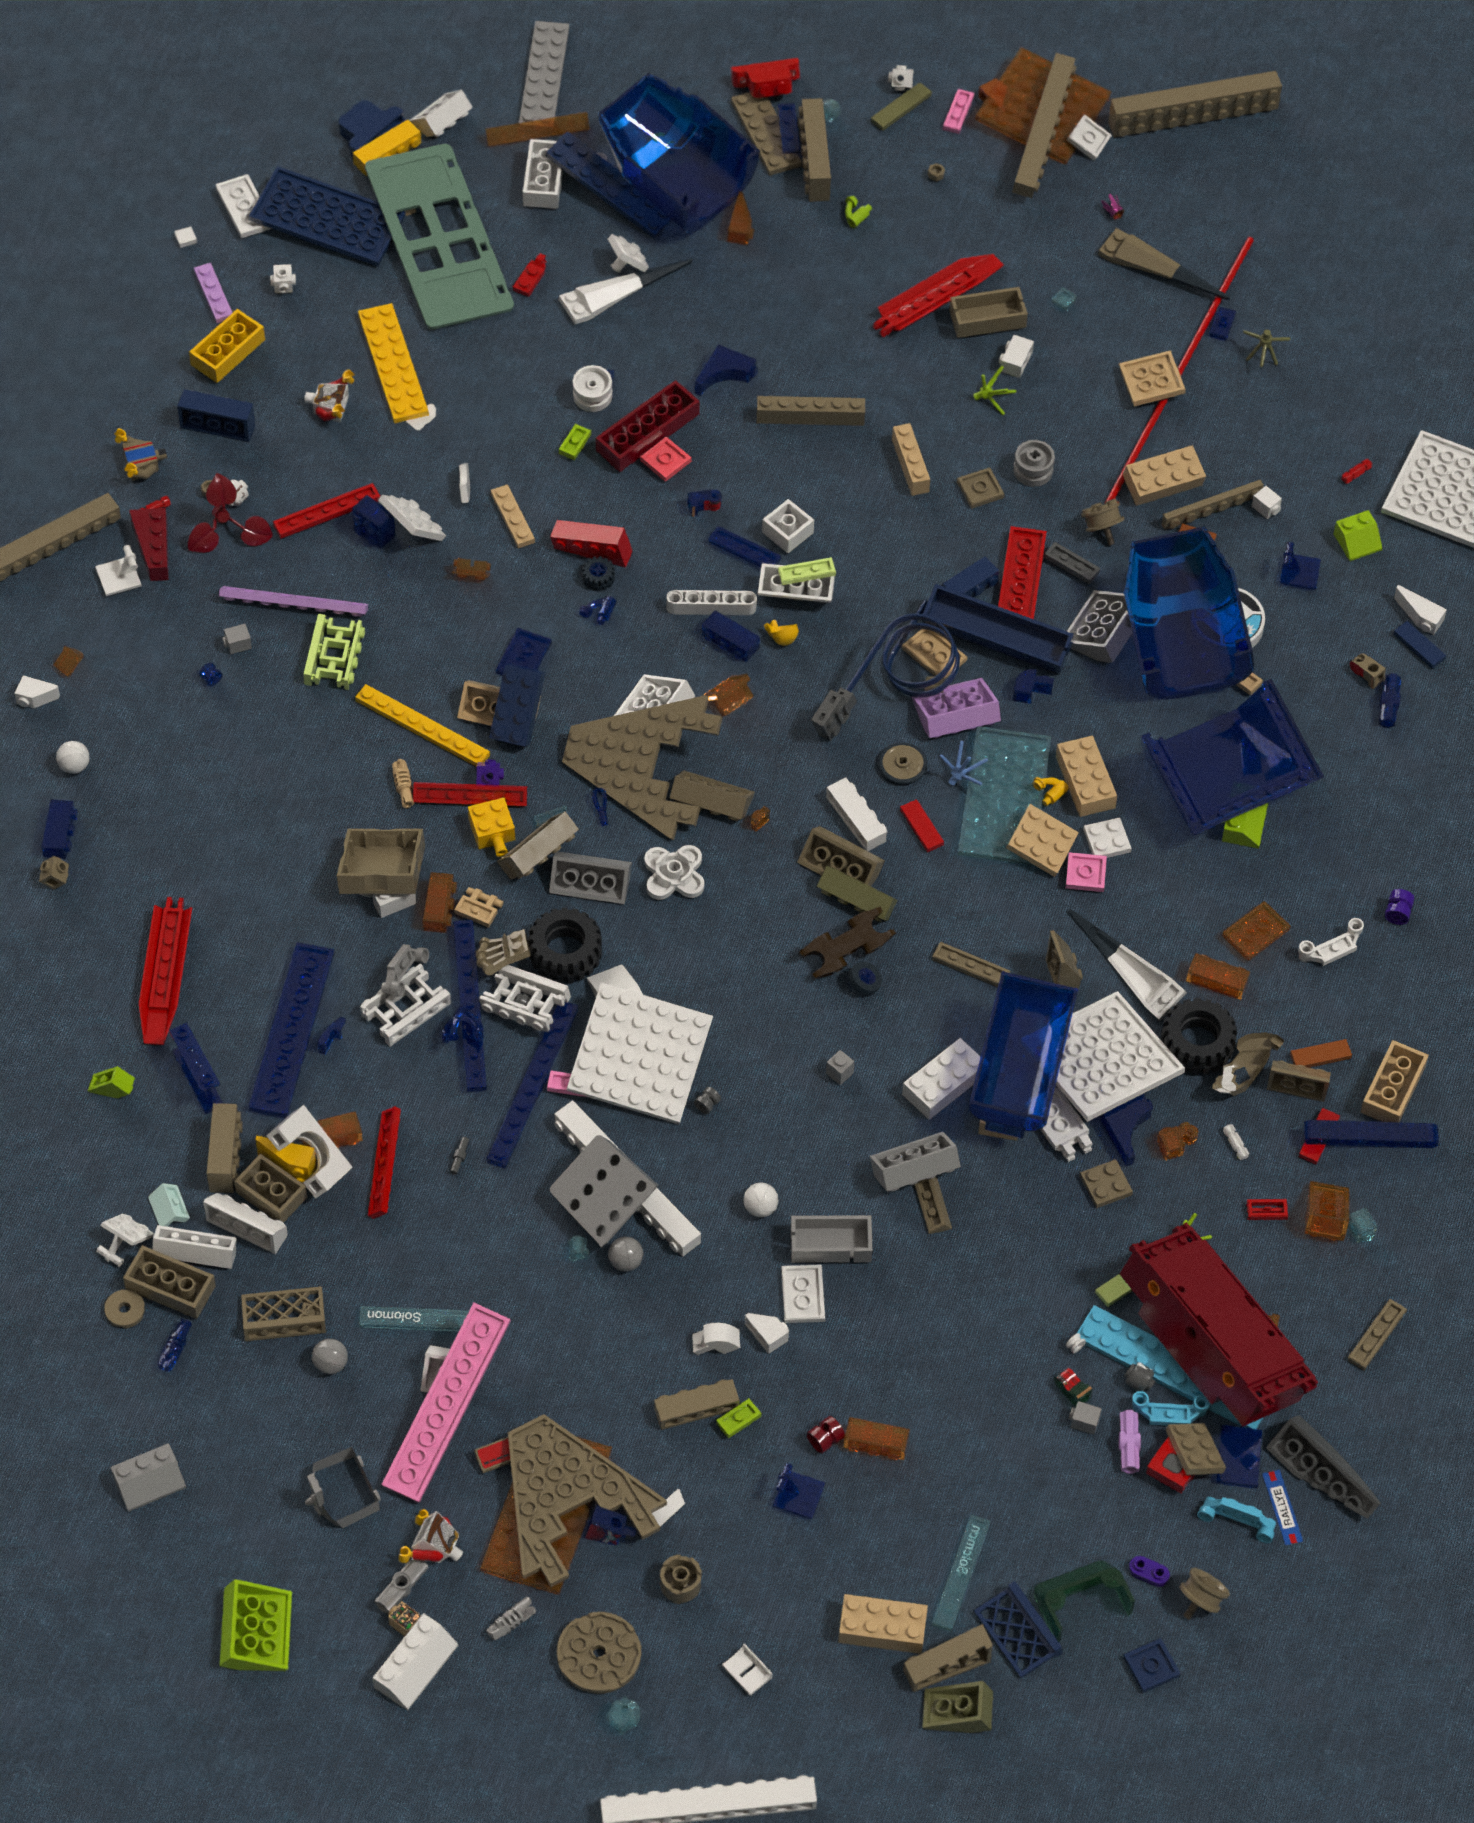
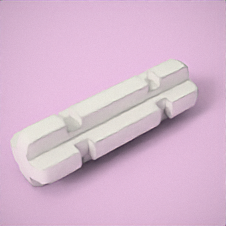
(1236, 1142)

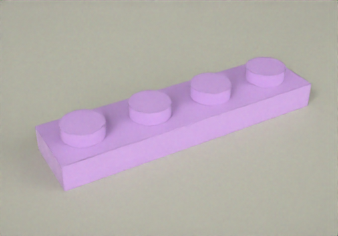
(213, 292)

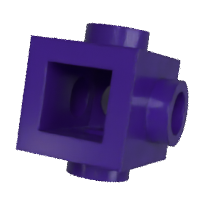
(487, 767)

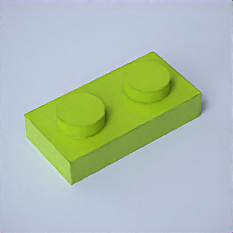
(574, 442)
(738, 1418)

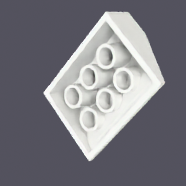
(655, 691)

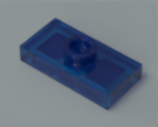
(1222, 323)

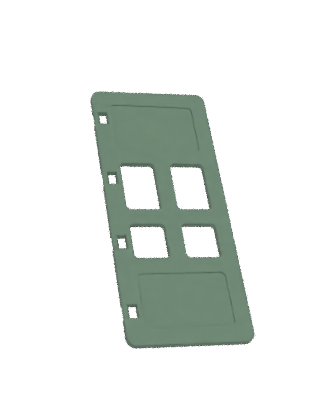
(456, 290)

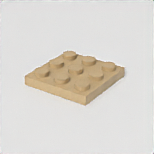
(1152, 378)
(1042, 840)

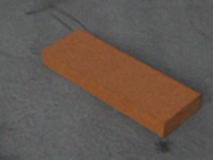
(1321, 1054)

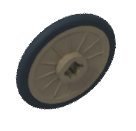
(902, 753)

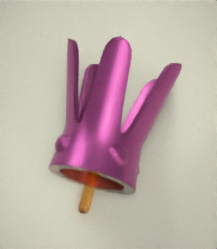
(1117, 211)

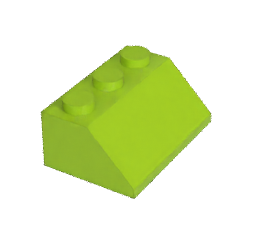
(1246, 828)

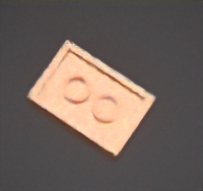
(1256, 930)

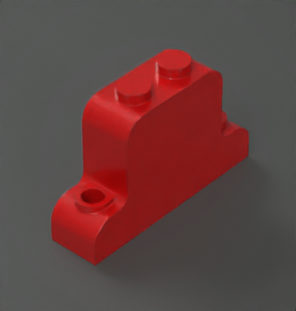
(767, 78)

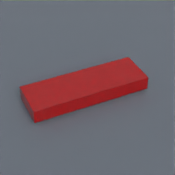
(922, 825)
(1313, 1152)

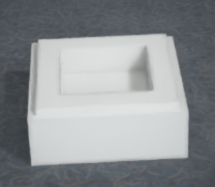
(185, 237)

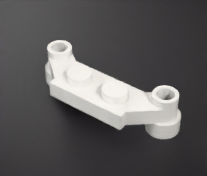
(1334, 948)

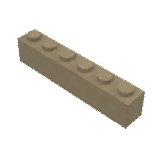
(810, 410)

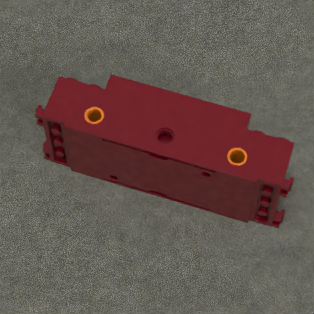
(1215, 1326)

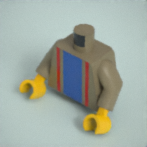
(139, 456)

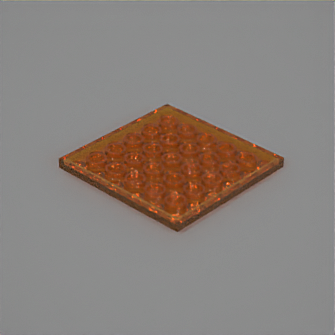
(1017, 96)

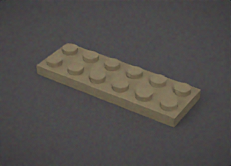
(764, 132)

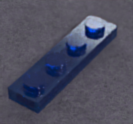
(743, 548)

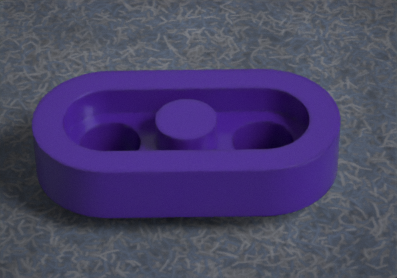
(1148, 1572)

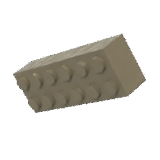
(814, 150)

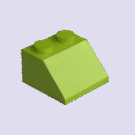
(1358, 535)

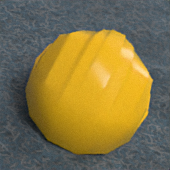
(782, 635)

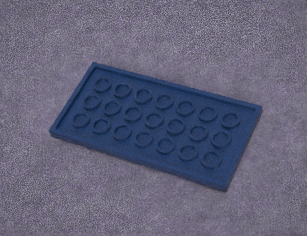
(324, 216)

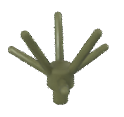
(1265, 342)

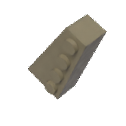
(949, 1659)

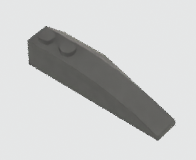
(1318, 1463)

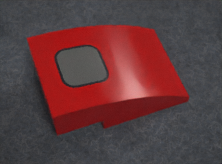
(1168, 1468)

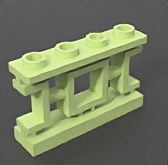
(318, 650)

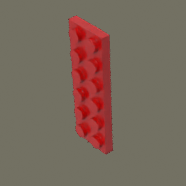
(1022, 570)

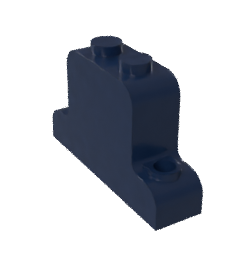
(367, 122)

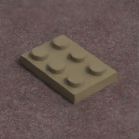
(1195, 1449)

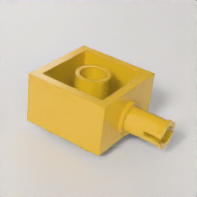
(492, 825)

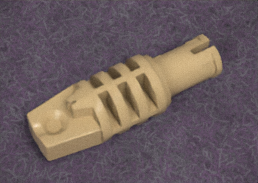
(403, 782)

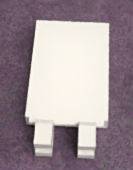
(1065, 1127)

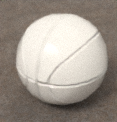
(72, 757)
(760, 1199)

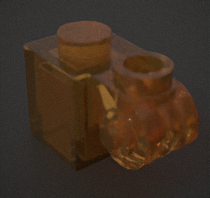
(1171, 1139)

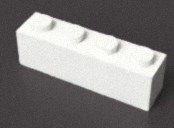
(856, 814)
(195, 1246)

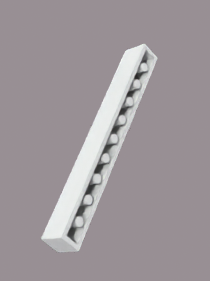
(657, 1208)
(712, 1802)

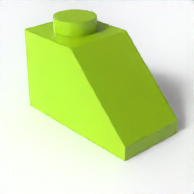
(112, 1083)

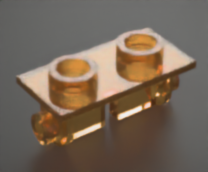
(464, 568)

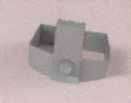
(316, 1498)

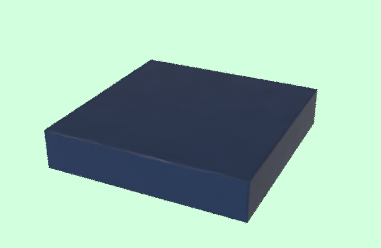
(1151, 1665)

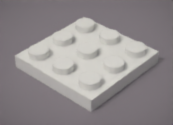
(412, 518)

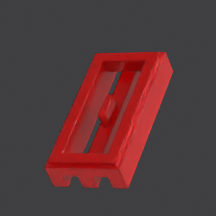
(1267, 1213)

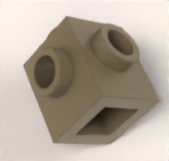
(53, 872)

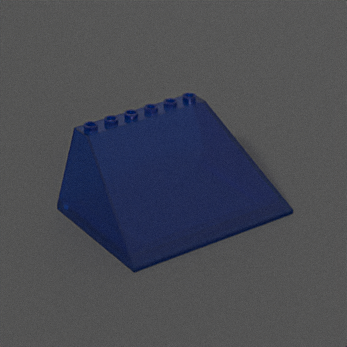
(1233, 761)

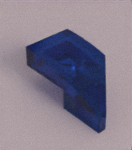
(329, 1034)

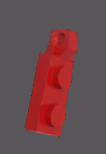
(531, 276)

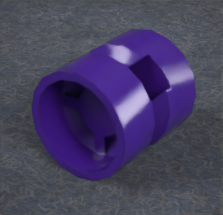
(1399, 906)

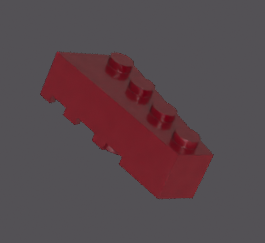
(152, 536)

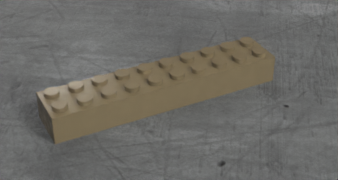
(1194, 104)

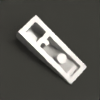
(1422, 612)

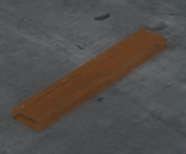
(537, 128)

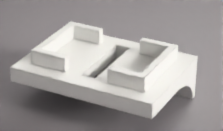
(740, 1663)

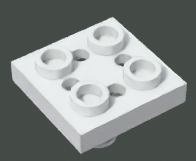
(626, 254)

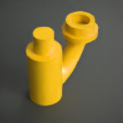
(1059, 789)

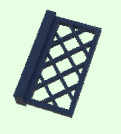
(1035, 1624)

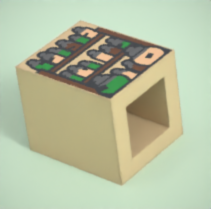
(403, 1618)

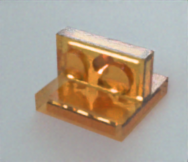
(731, 693)

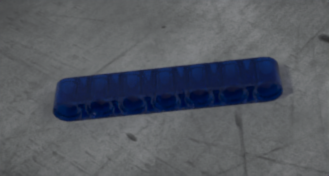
(1371, 1134)

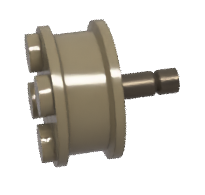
(1102, 517)

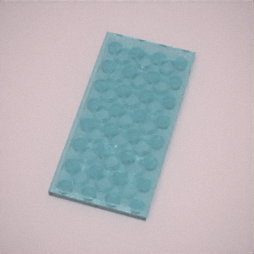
(1006, 791)

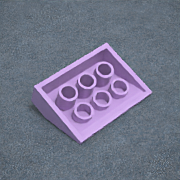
(958, 708)

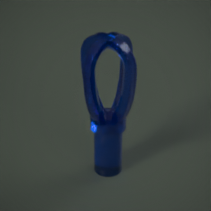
(601, 811)

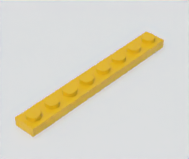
(422, 725)

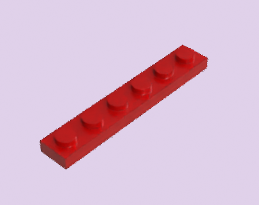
(323, 511)
(468, 793)
(384, 1162)

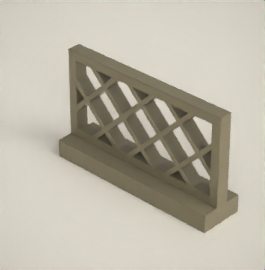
(284, 1325)

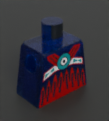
(608, 1527)

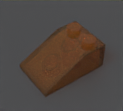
(1327, 1211)

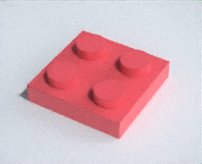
(665, 459)

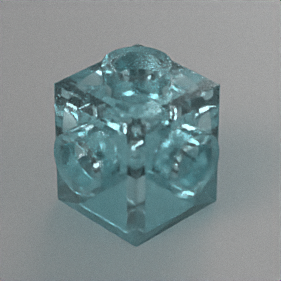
(624, 1715)

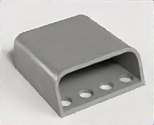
(602, 1189)

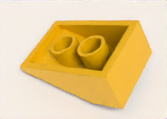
(294, 1158)

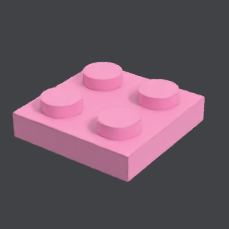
(1086, 872)

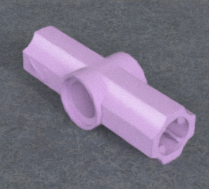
(1129, 1441)

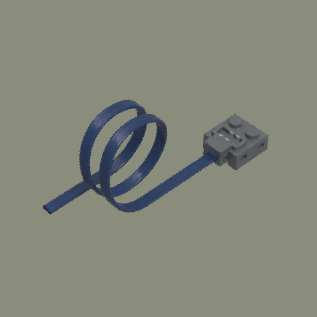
(837, 705)

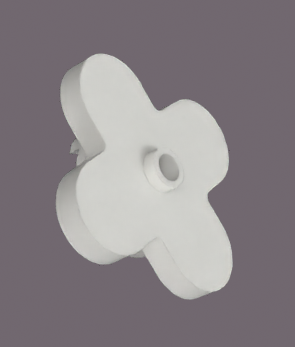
(674, 872)

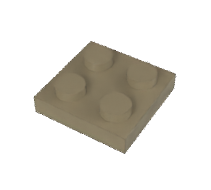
(1106, 1183)

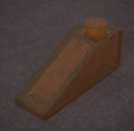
(740, 226)

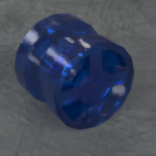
(211, 674)

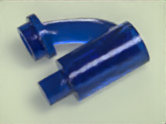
(607, 605)

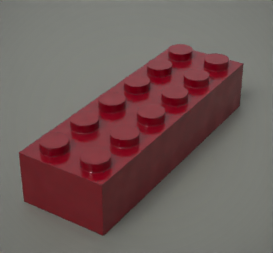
(647, 425)

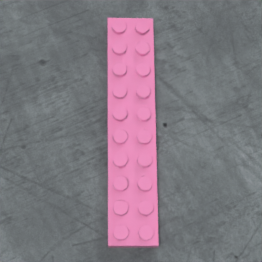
(446, 1402)

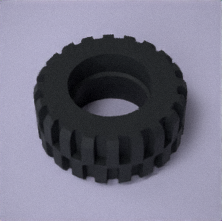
(561, 924)
(1203, 1015)

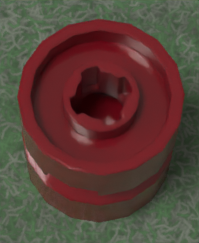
(823, 1436)

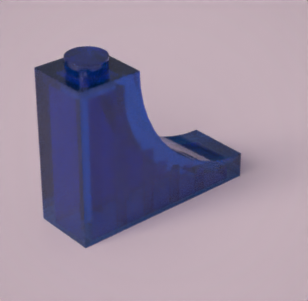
(723, 366)
(1122, 1123)

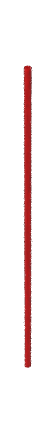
(1117, 486)

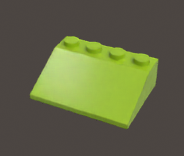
(255, 1627)

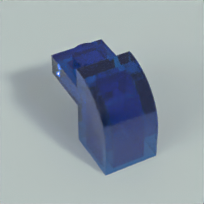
(1028, 682)

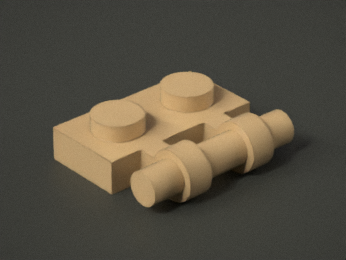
(477, 911)

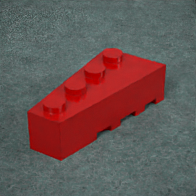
(592, 541)

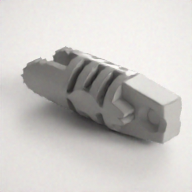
(511, 1619)

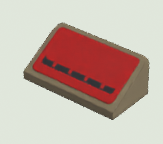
(493, 1455)

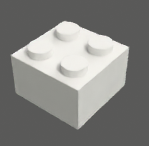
(788, 526)

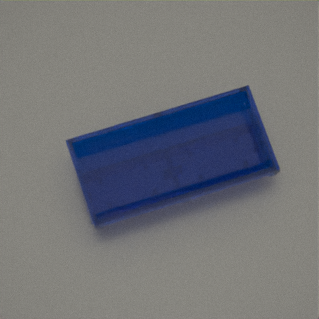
(1022, 1054)

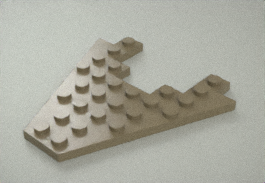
(623, 753)
(558, 1474)

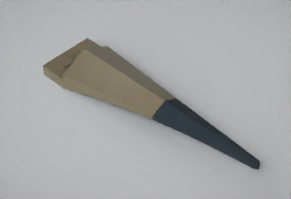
(1135, 253)

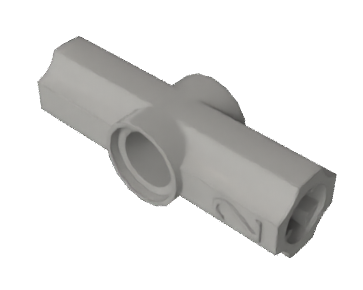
(393, 1593)

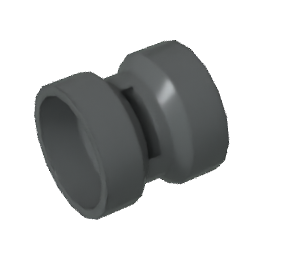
(707, 1100)

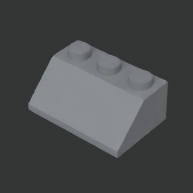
(148, 1477)

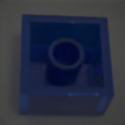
(373, 522)

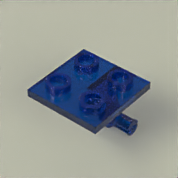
(1299, 570)
(797, 1493)

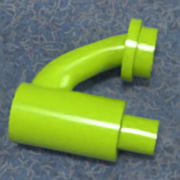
(859, 215)

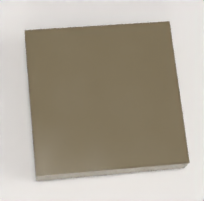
(980, 488)

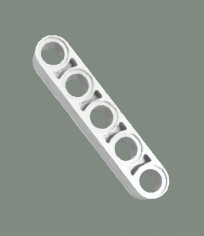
(722, 601)

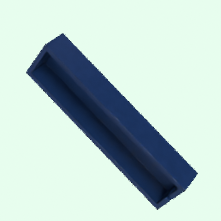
(999, 628)

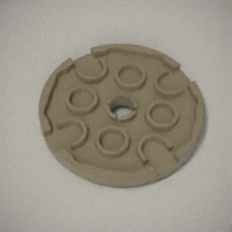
(602, 1673)

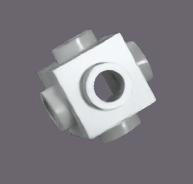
(901, 84)
(283, 279)

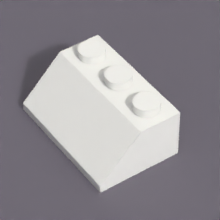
(442, 113)

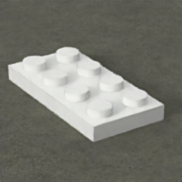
(239, 199)

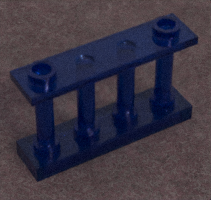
(195, 1067)

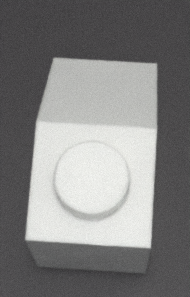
(35, 692)
(767, 1330)

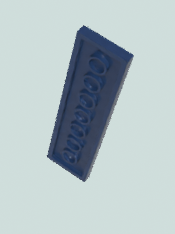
(607, 183)

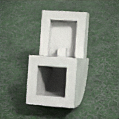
(718, 1337)

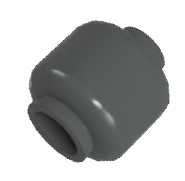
(1139, 1377)

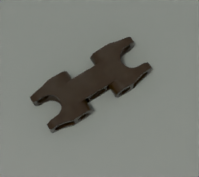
(834, 950)

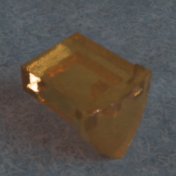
(68, 660)

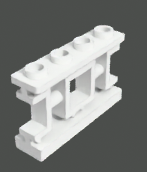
(529, 984)
(414, 1015)

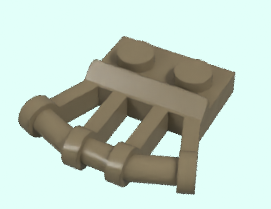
(500, 952)

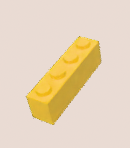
(395, 141)

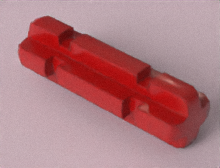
(1356, 471)
(164, 502)

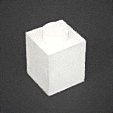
(1267, 502)

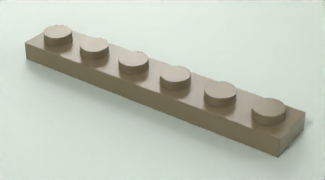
(1211, 505)

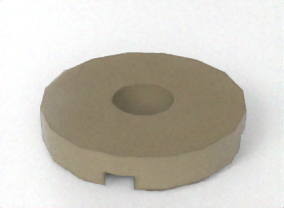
(124, 1298)

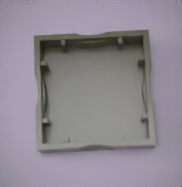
(381, 861)

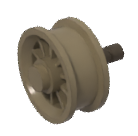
(1203, 1591)

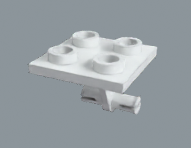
(119, 574)
(124, 1229)

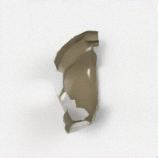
(1253, 1055)

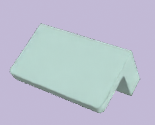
(168, 1205)

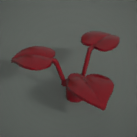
(222, 492)

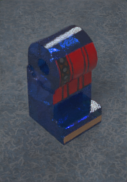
(703, 501)

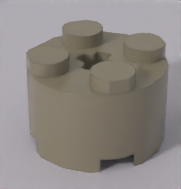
(681, 1589)

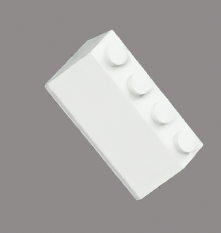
(812, 590)
(245, 1222)
(415, 1662)

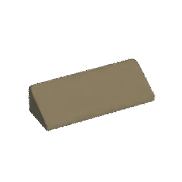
(933, 1205)

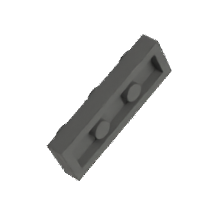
(1072, 563)

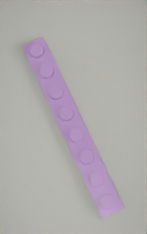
(286, 600)

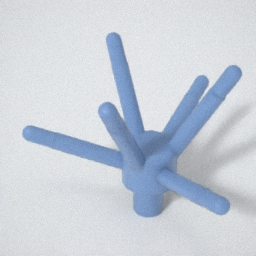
(959, 771)

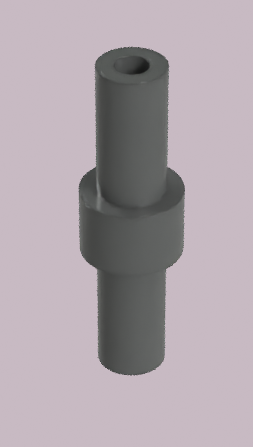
(459, 1155)

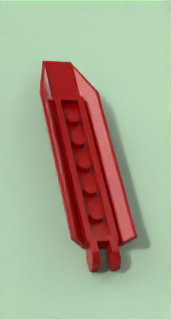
(935, 292)
(163, 970)

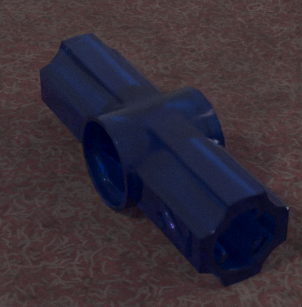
(1390, 700)

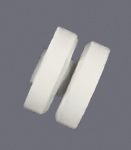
(592, 388)

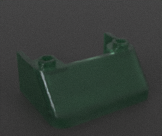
(1051, 1593)

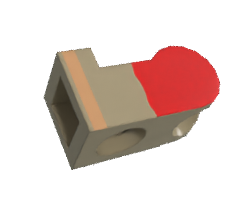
(1368, 669)

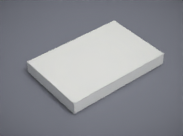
(803, 1293)

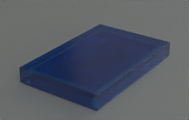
(525, 650)
(1241, 1455)

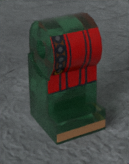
(1073, 1387)

